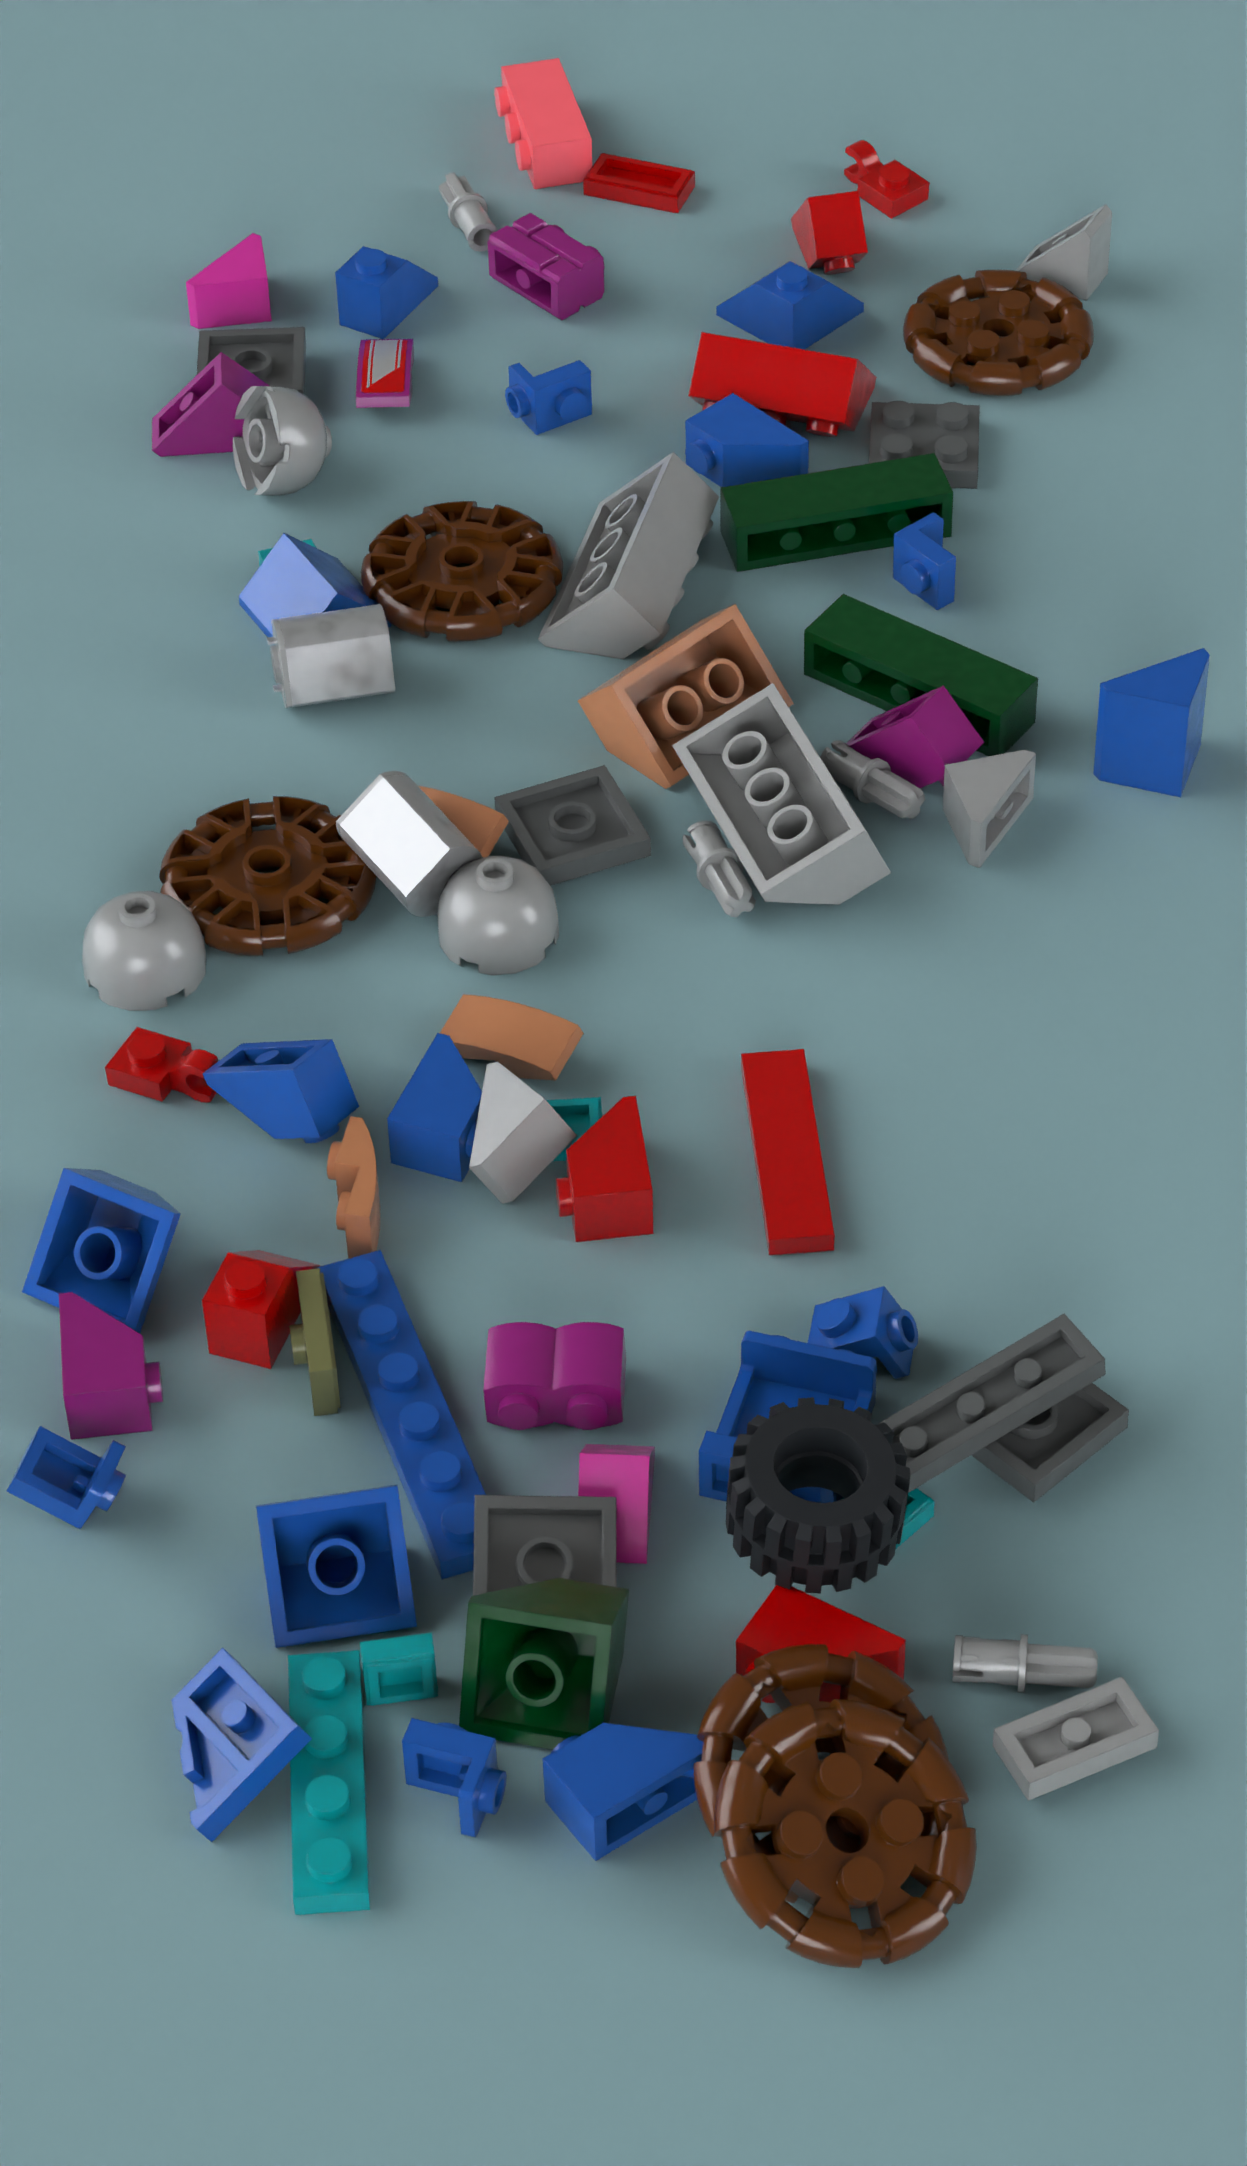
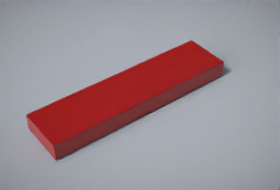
(787, 1152)

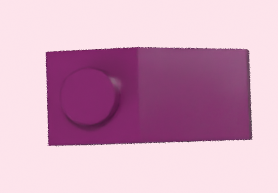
(204, 411)
(919, 737)
(104, 1372)

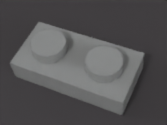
(1075, 1738)

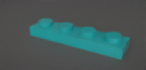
(328, 1784)

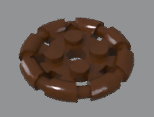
(1039, 324)
(507, 563)
(272, 910)
(793, 1678)
(879, 1807)

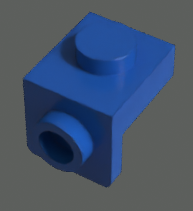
(550, 397)
(923, 563)
(869, 1326)
(67, 1477)
(455, 1764)

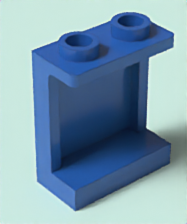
(779, 1372)

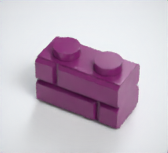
(546, 266)

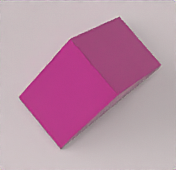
(231, 288)
(628, 1476)

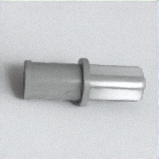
(467, 211)
(872, 780)
(719, 868)
(1022, 1663)

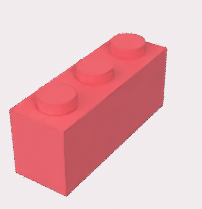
(544, 123)

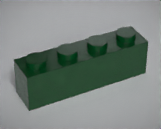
(831, 511)
(897, 661)

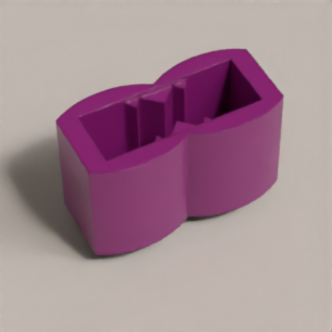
(555, 1375)

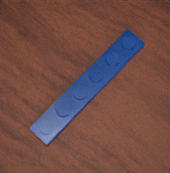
(407, 1406)

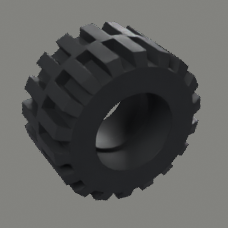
(809, 1539)

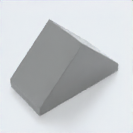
(1075, 255)
(986, 799)
(514, 1134)

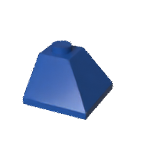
(790, 307)
(103, 1244)

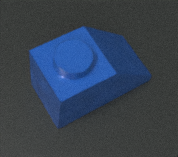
(379, 291)
(742, 444)
(286, 1087)
(436, 1114)
(619, 1782)

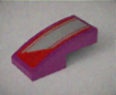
(384, 373)

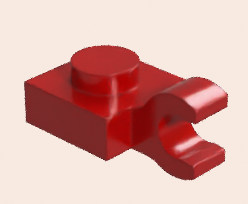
(886, 187)
(159, 1063)

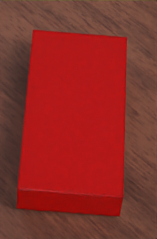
(639, 183)

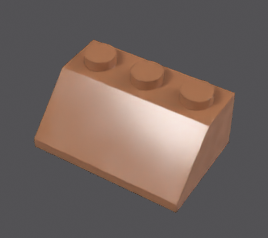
(678, 692)

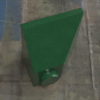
(542, 1660)

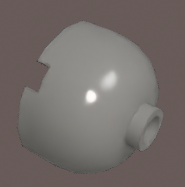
(280, 441)
(497, 915)
(143, 951)

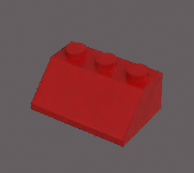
(783, 382)

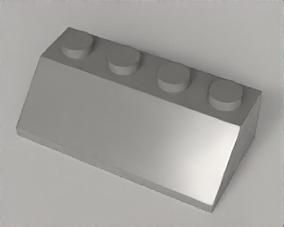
(632, 563)
(780, 804)

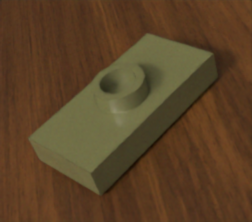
(314, 1343)

